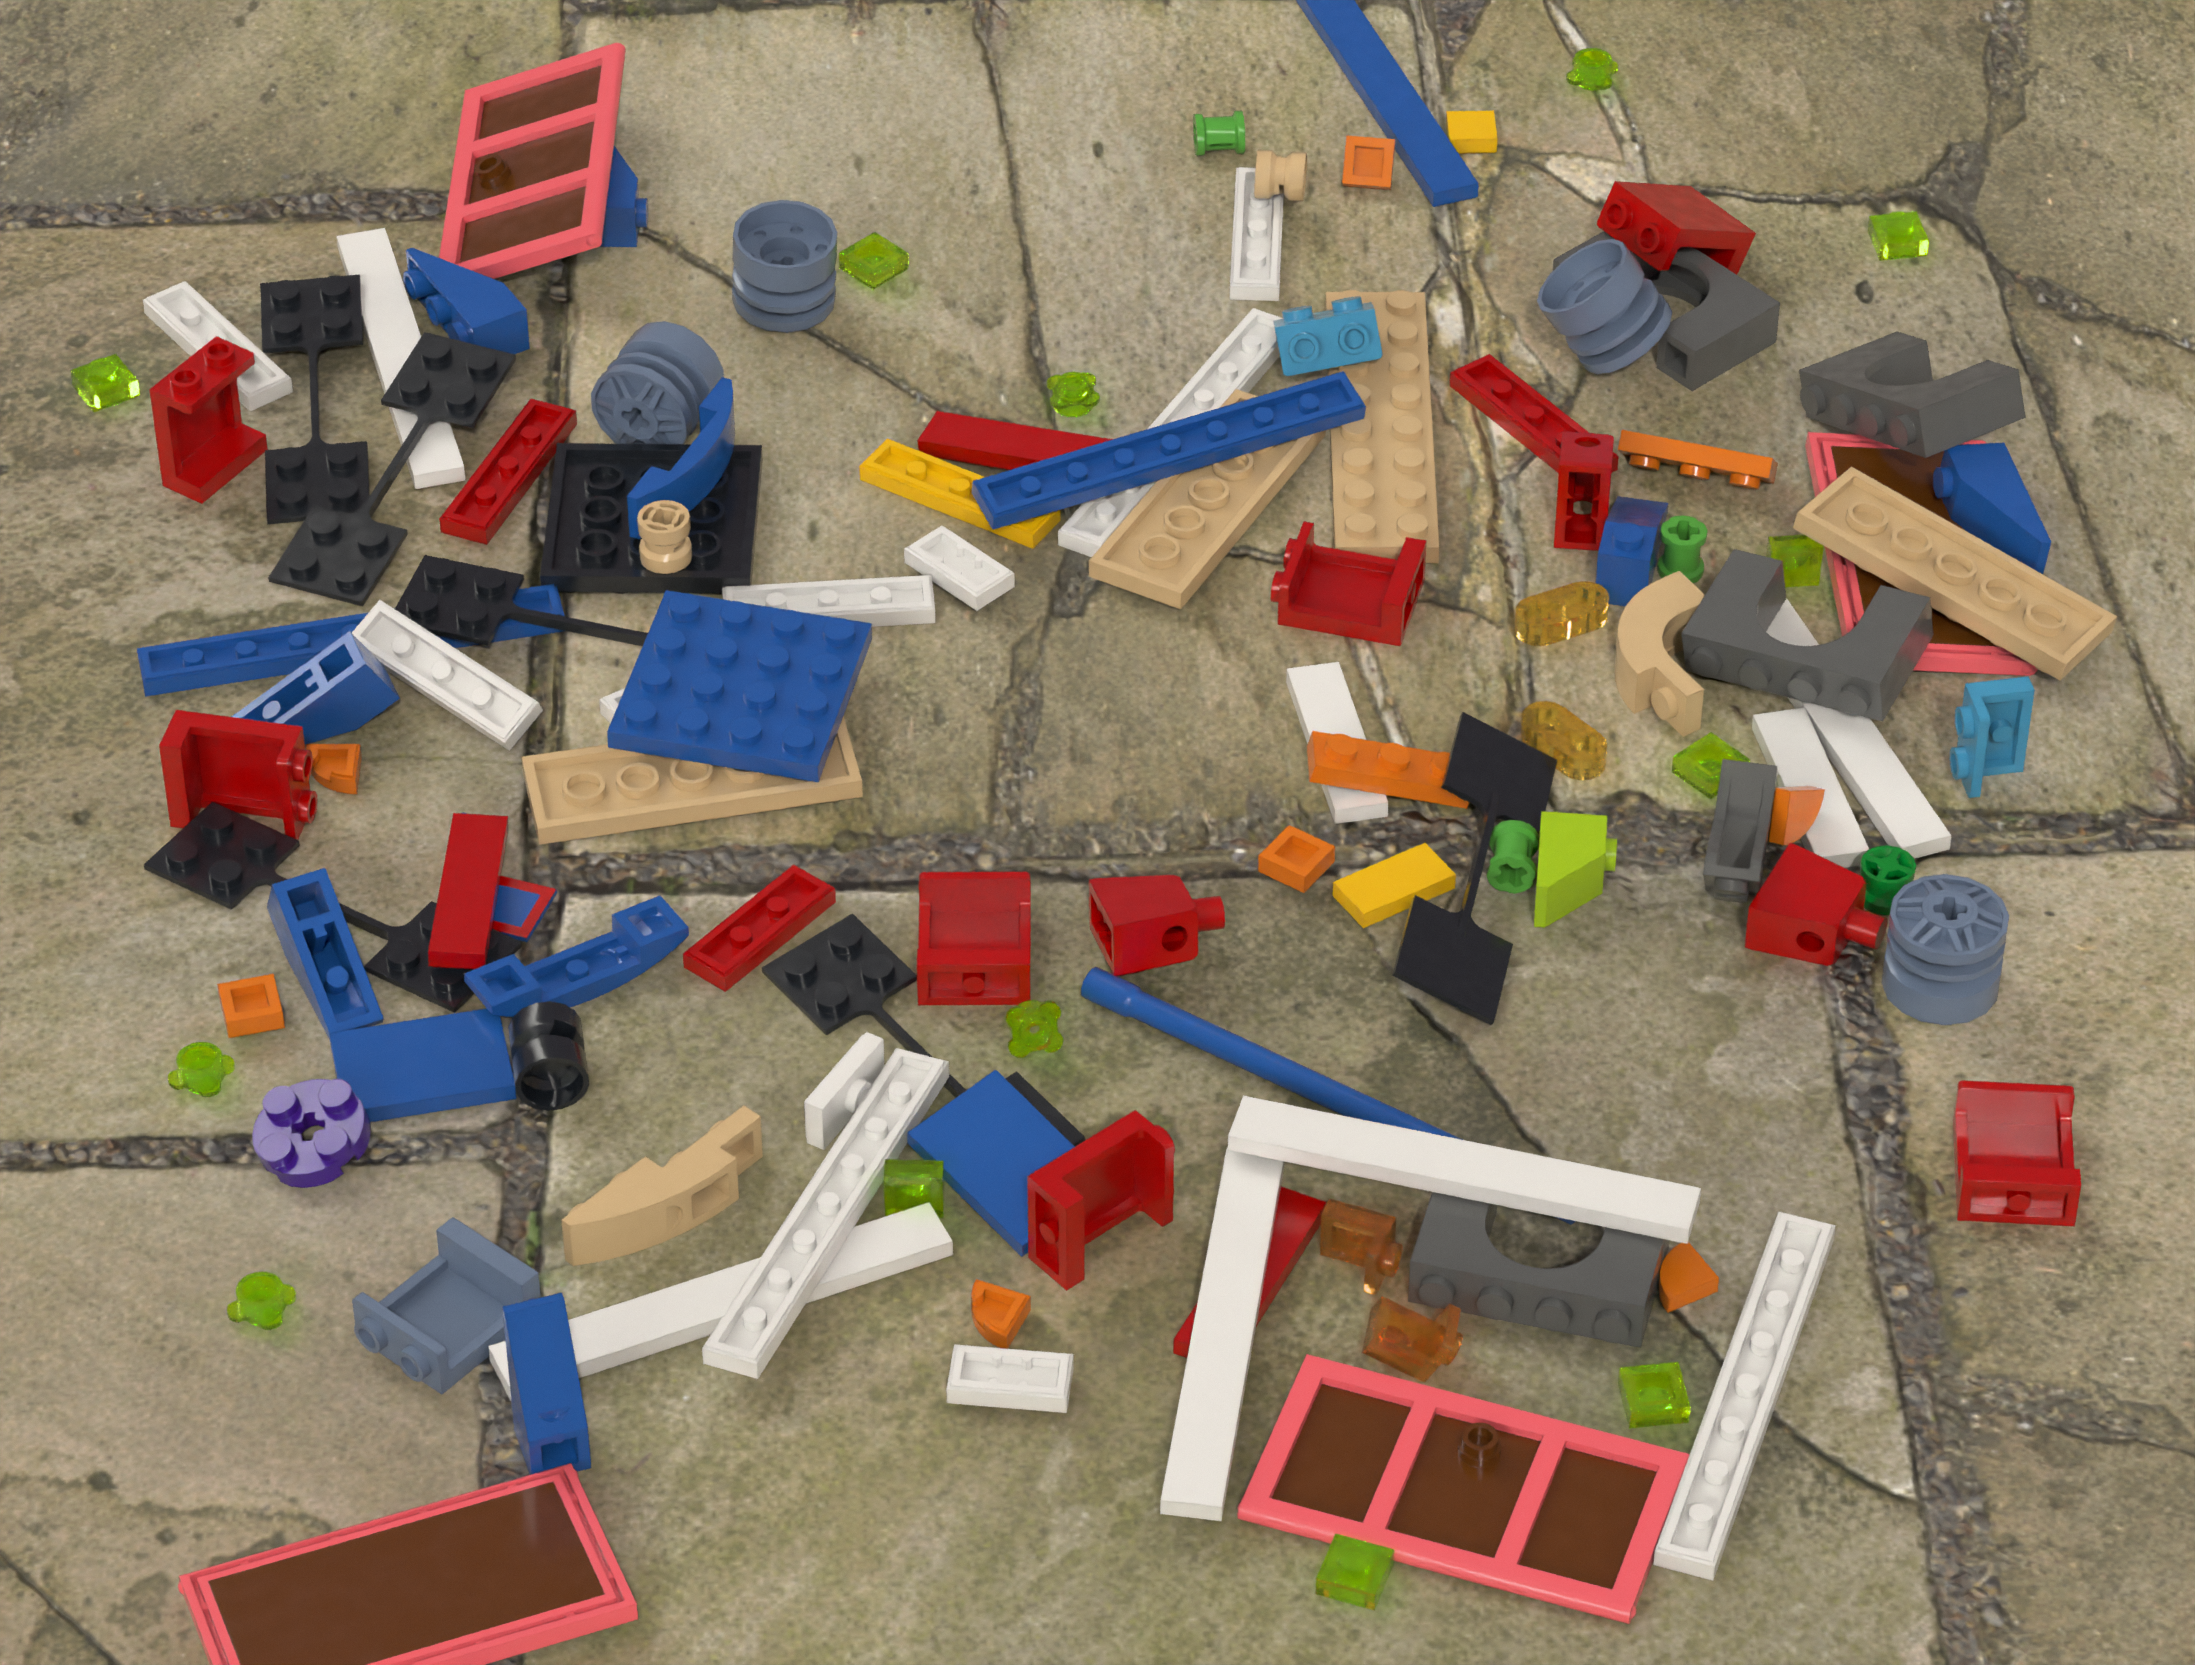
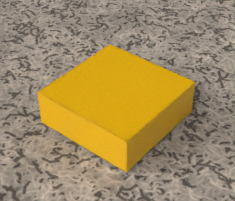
(1472, 131)

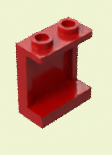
(1664, 217)
(201, 421)
(1348, 590)
(238, 765)
(974, 938)
(2015, 1153)
(1094, 1190)

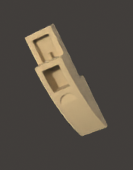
(659, 1202)

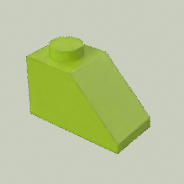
(1571, 863)

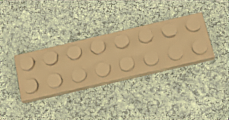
(1387, 459)

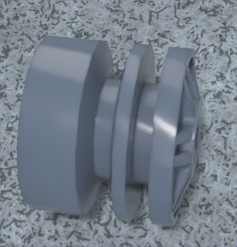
(784, 266)
(1604, 306)
(656, 386)
(1945, 949)

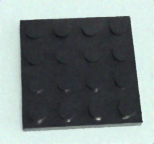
(589, 523)

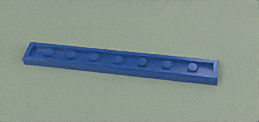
(1392, 100)
(1167, 450)
(287, 647)

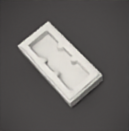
(959, 567)
(843, 1090)
(1010, 1378)

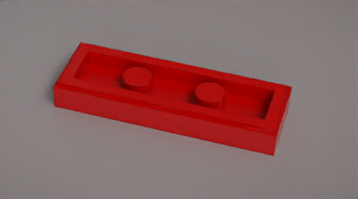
(759, 928)

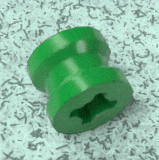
(1885, 872)

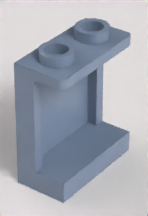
(448, 1310)

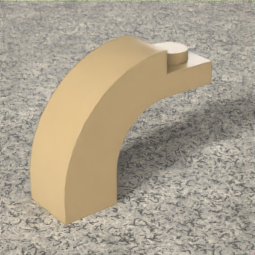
(1645, 642)

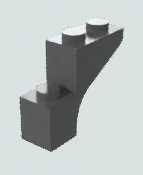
(1740, 830)

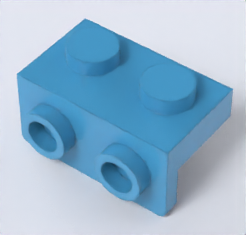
(1327, 337)
(1991, 731)

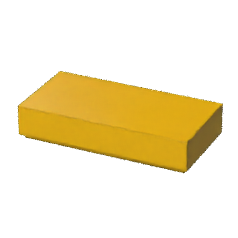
(1392, 883)

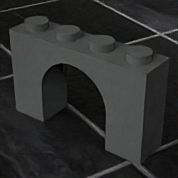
(1722, 331)
(1891, 397)
(1851, 674)
(1596, 1298)

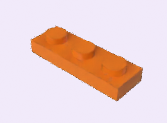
(1697, 460)
(1379, 768)

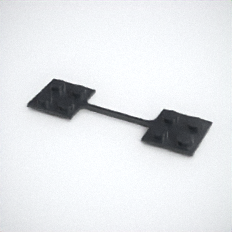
(308, 319)
(348, 553)
(474, 600)
(230, 855)
(1446, 949)
(851, 975)

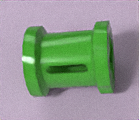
(1219, 133)
(1682, 542)
(1512, 863)

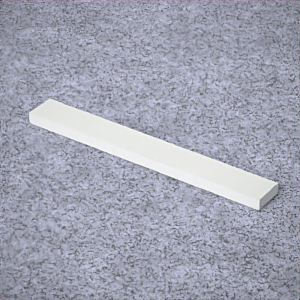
(391, 338)
(1234, 365)
(1868, 763)
(1465, 1169)
(824, 1214)
(696, 1306)
(1222, 1338)
(1744, 1397)

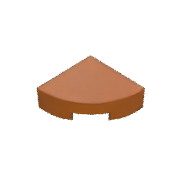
(336, 766)
(1794, 812)
(1685, 1278)
(998, 1312)

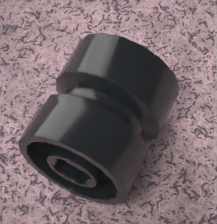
(548, 1056)

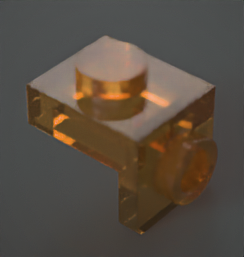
(1361, 1239)
(1410, 1339)

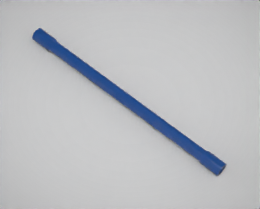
(1132, 1002)

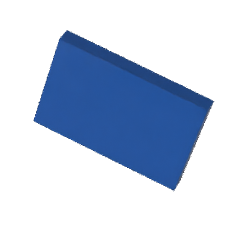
(425, 1064)
(988, 1149)

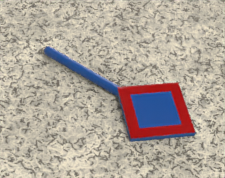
(520, 907)

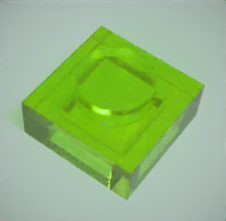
(1898, 235)
(873, 260)
(104, 382)
(1800, 559)
(1702, 763)
(913, 1184)
(1654, 1395)
(1354, 1572)

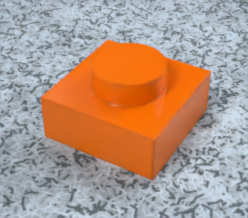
(1368, 162)
(1296, 858)
(251, 1005)

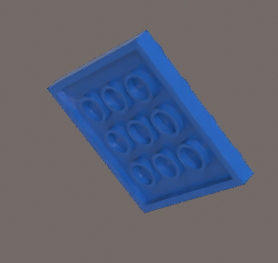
(740, 686)

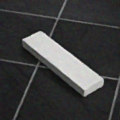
(1255, 242)
(195, 322)
(870, 600)
(447, 675)
(1327, 707)
(1794, 747)

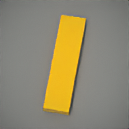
(943, 489)

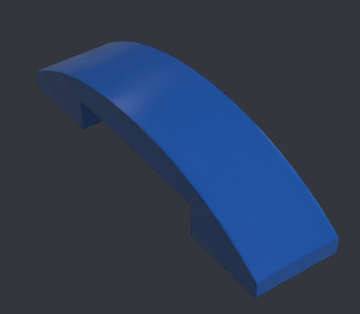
(699, 466)
(586, 971)

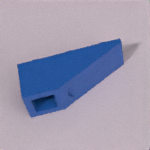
(467, 303)
(545, 1385)

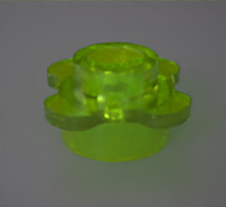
(1592, 69)
(1073, 393)
(1029, 1014)
(200, 1069)
(261, 1300)

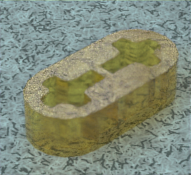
(1561, 613)
(1565, 737)

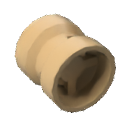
(1280, 175)
(662, 528)

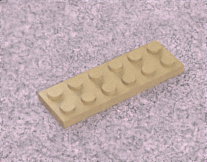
(1195, 520)
(1957, 570)
(624, 791)

